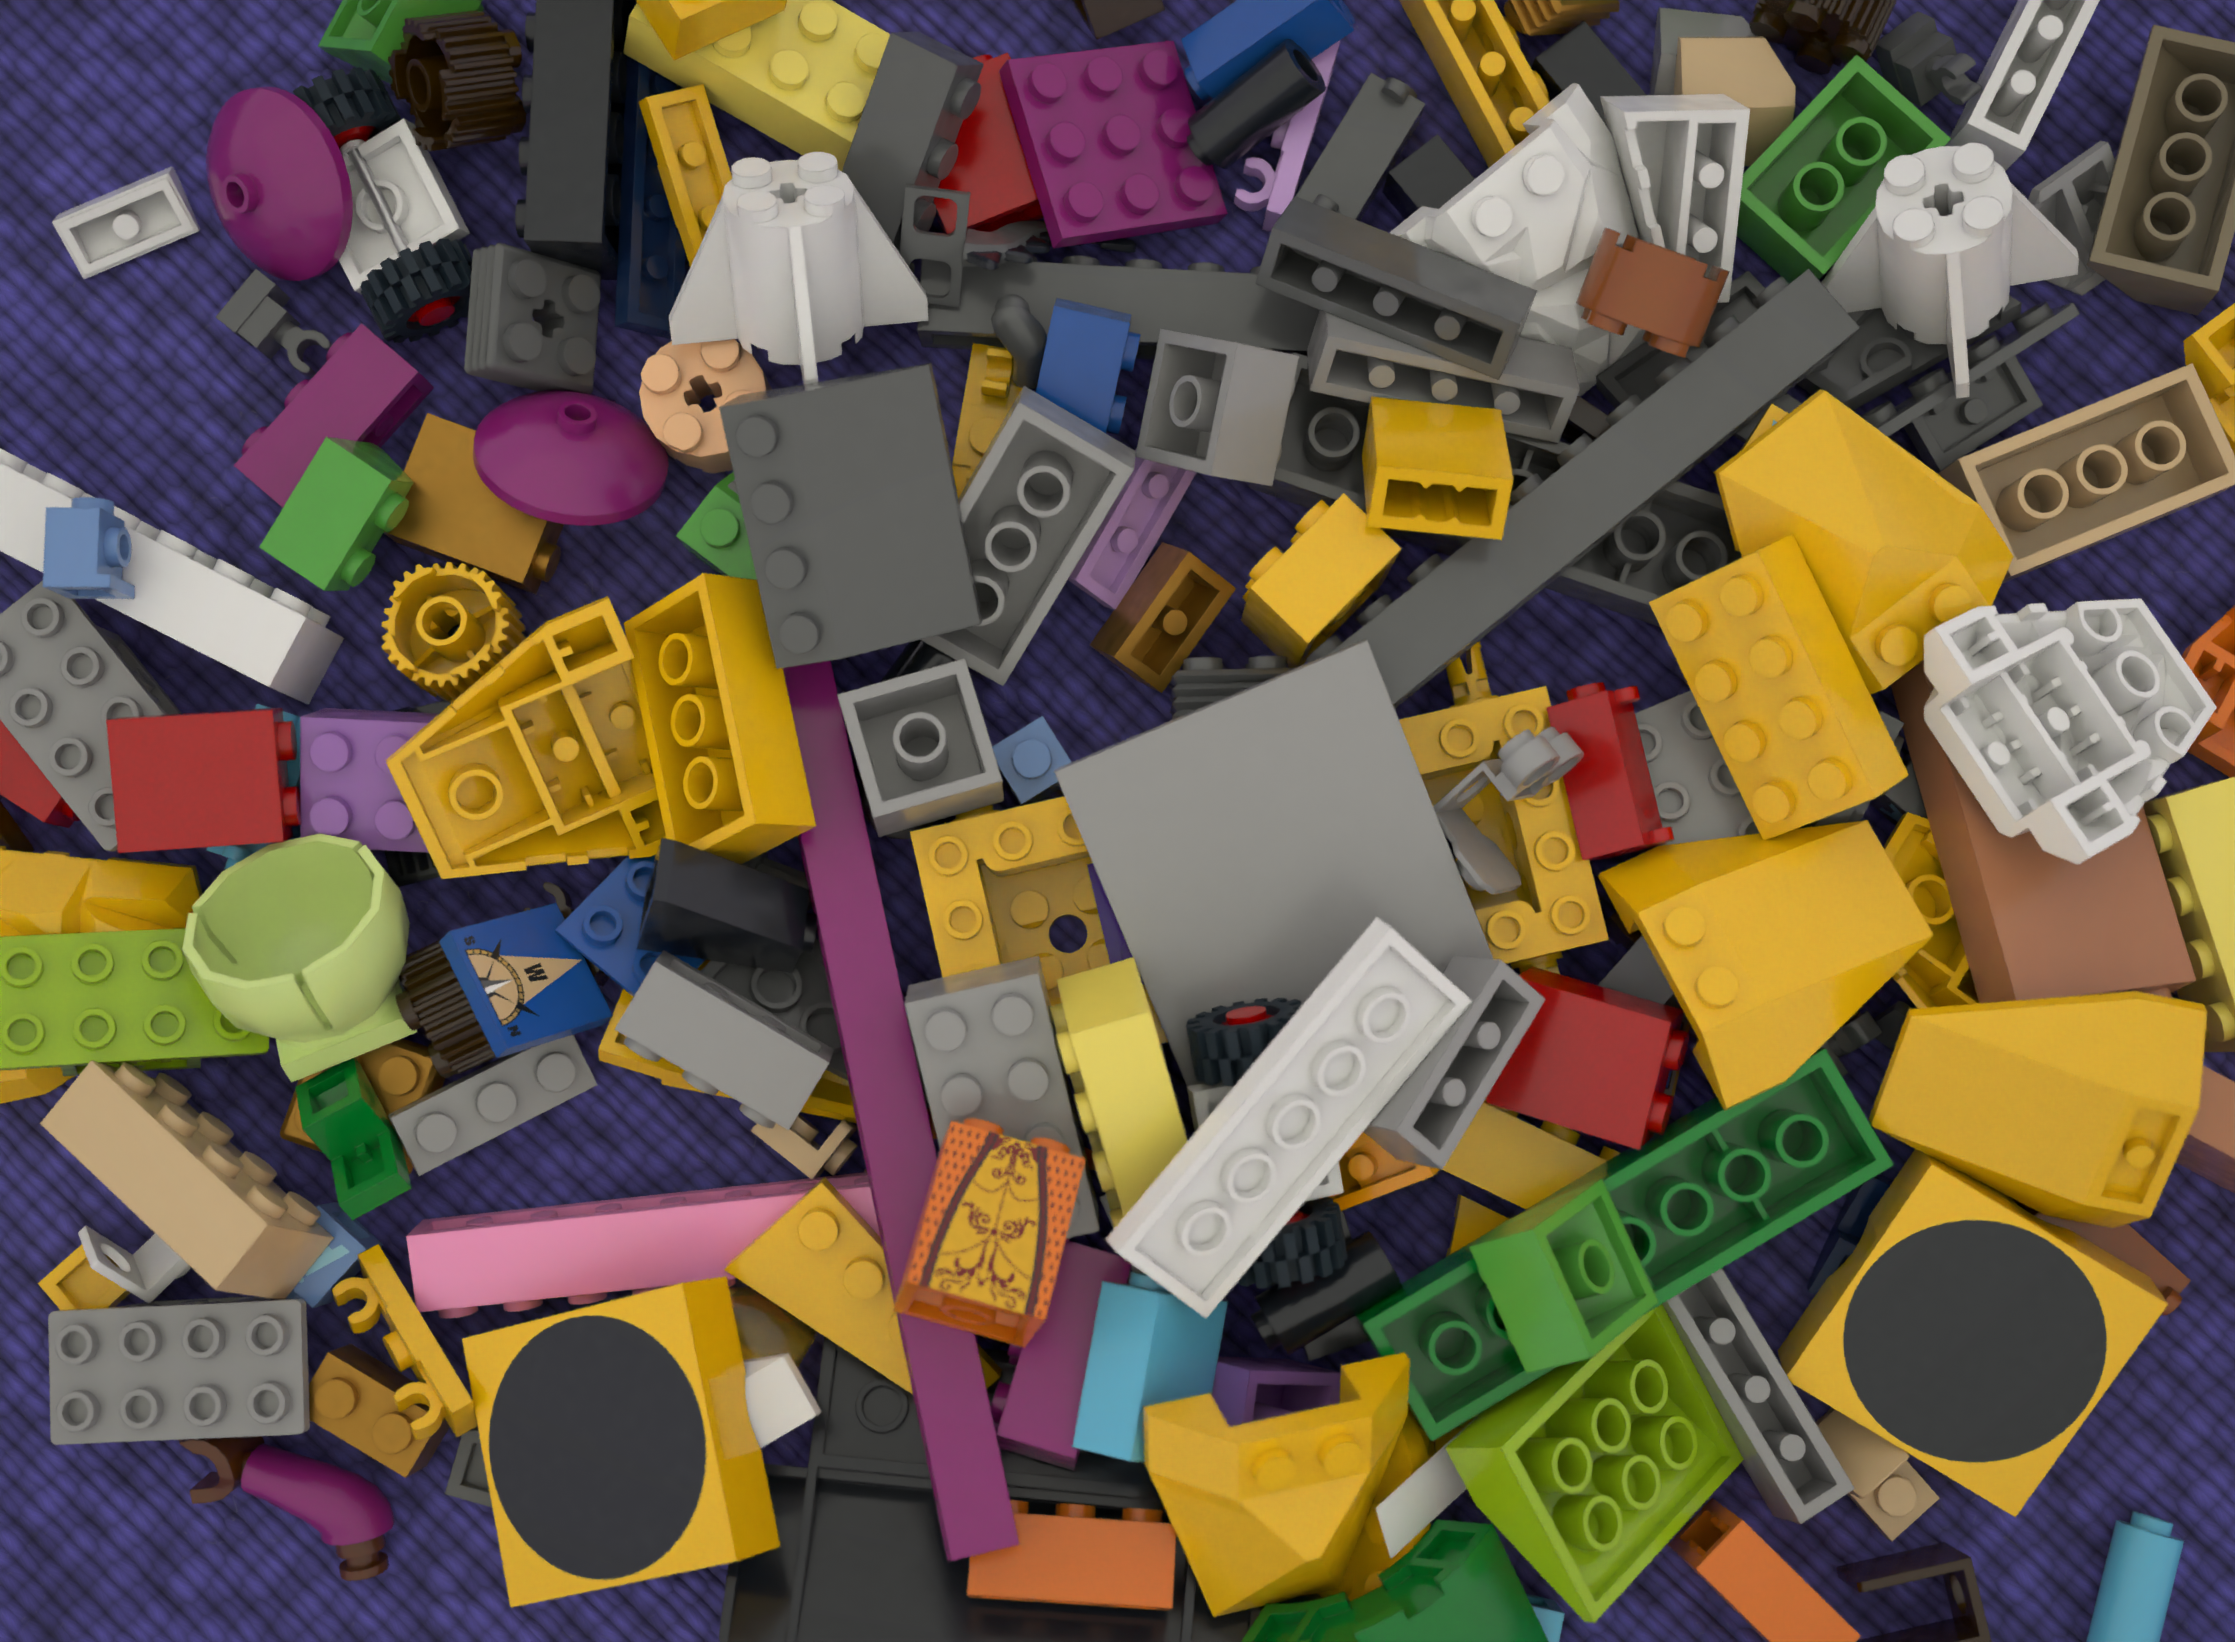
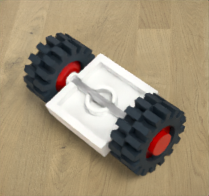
(404, 221)
(1221, 1052)

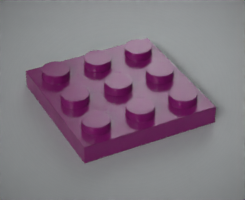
(1110, 143)

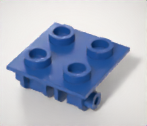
(609, 925)

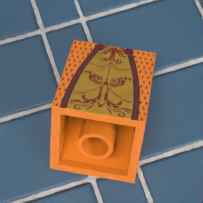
(991, 1233)

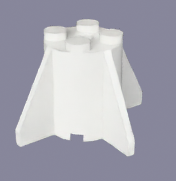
(1947, 249)
(794, 266)

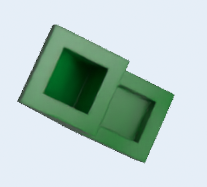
(355, 1135)

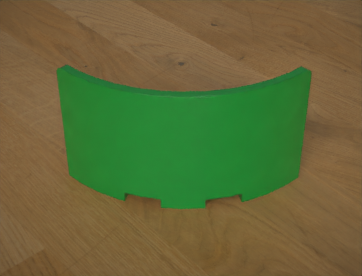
(1443, 1590)

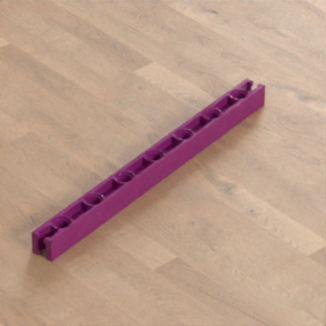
(892, 1119)

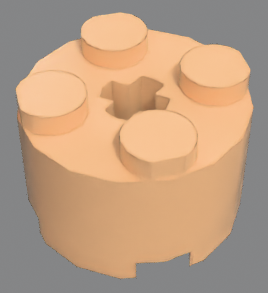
(672, 391)

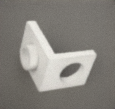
(143, 1273)

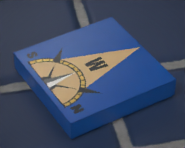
(524, 980)

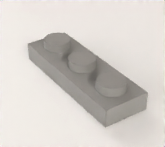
(490, 1102)

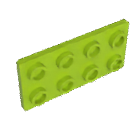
(109, 1003)

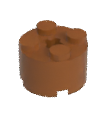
(1650, 291)

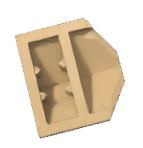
(1746, 73)

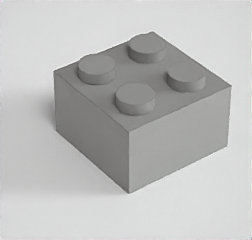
(1217, 407)
(921, 747)

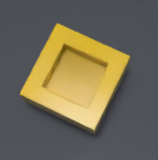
(78, 1286)

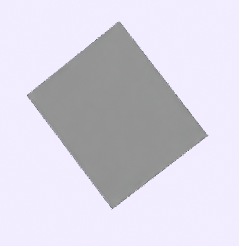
(1268, 842)

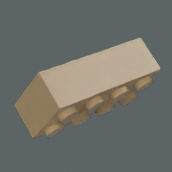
(2100, 470)
(188, 1180)

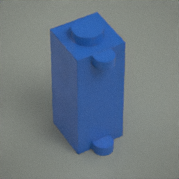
(1253, 28)

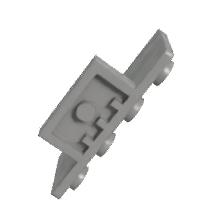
(60, 688)
(1690, 774)
(179, 1370)

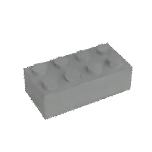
(1029, 523)
(996, 1058)

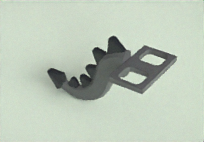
(982, 249)

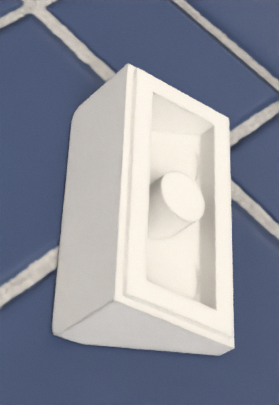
(126, 223)

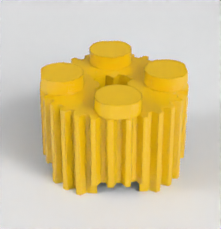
(425, 612)

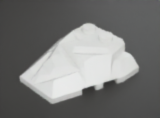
(1540, 224)
(2062, 716)

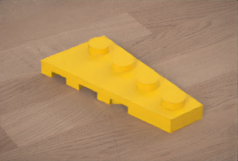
(834, 1277)

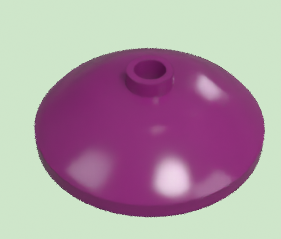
(279, 183)
(570, 458)

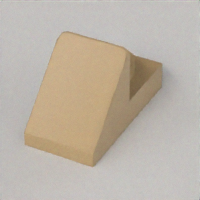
(1883, 1479)

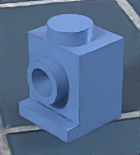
(86, 551)

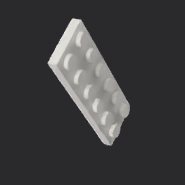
(1289, 1119)

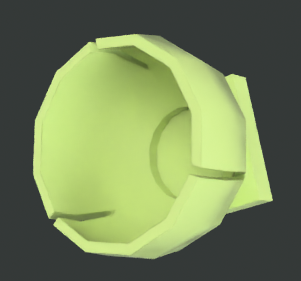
(304, 950)

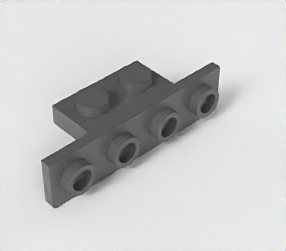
(1998, 393)

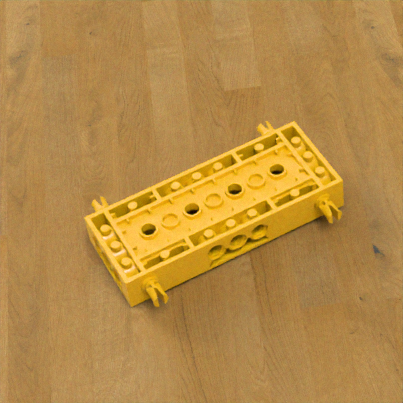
(1009, 874)

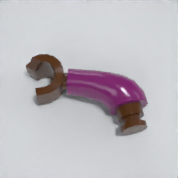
(327, 1497)

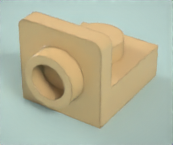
(803, 1152)

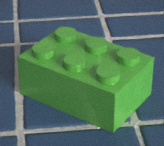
(1825, 171)

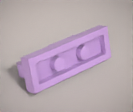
(1294, 142)
(1130, 531)

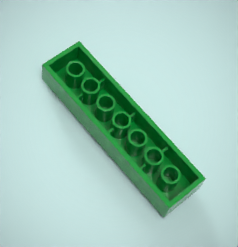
(1689, 1207)

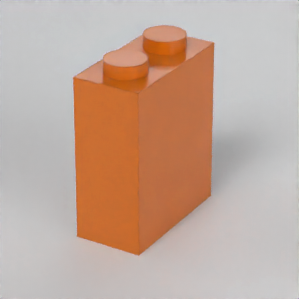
(1757, 1580)

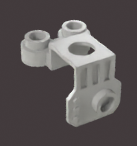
(1523, 770)

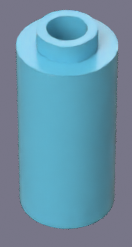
(2136, 1581)

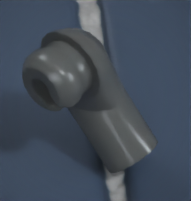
(1022, 337)

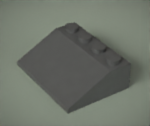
(851, 514)

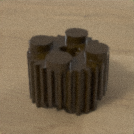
(1822, 29)
(458, 79)
(440, 1006)

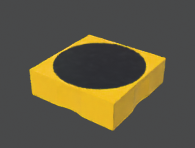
(1970, 1331)
(620, 1442)

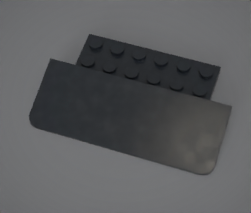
(869, 1551)

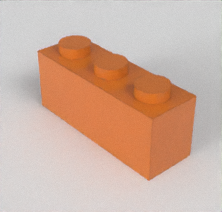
(1081, 1560)

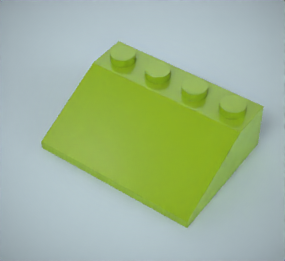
(1599, 1462)

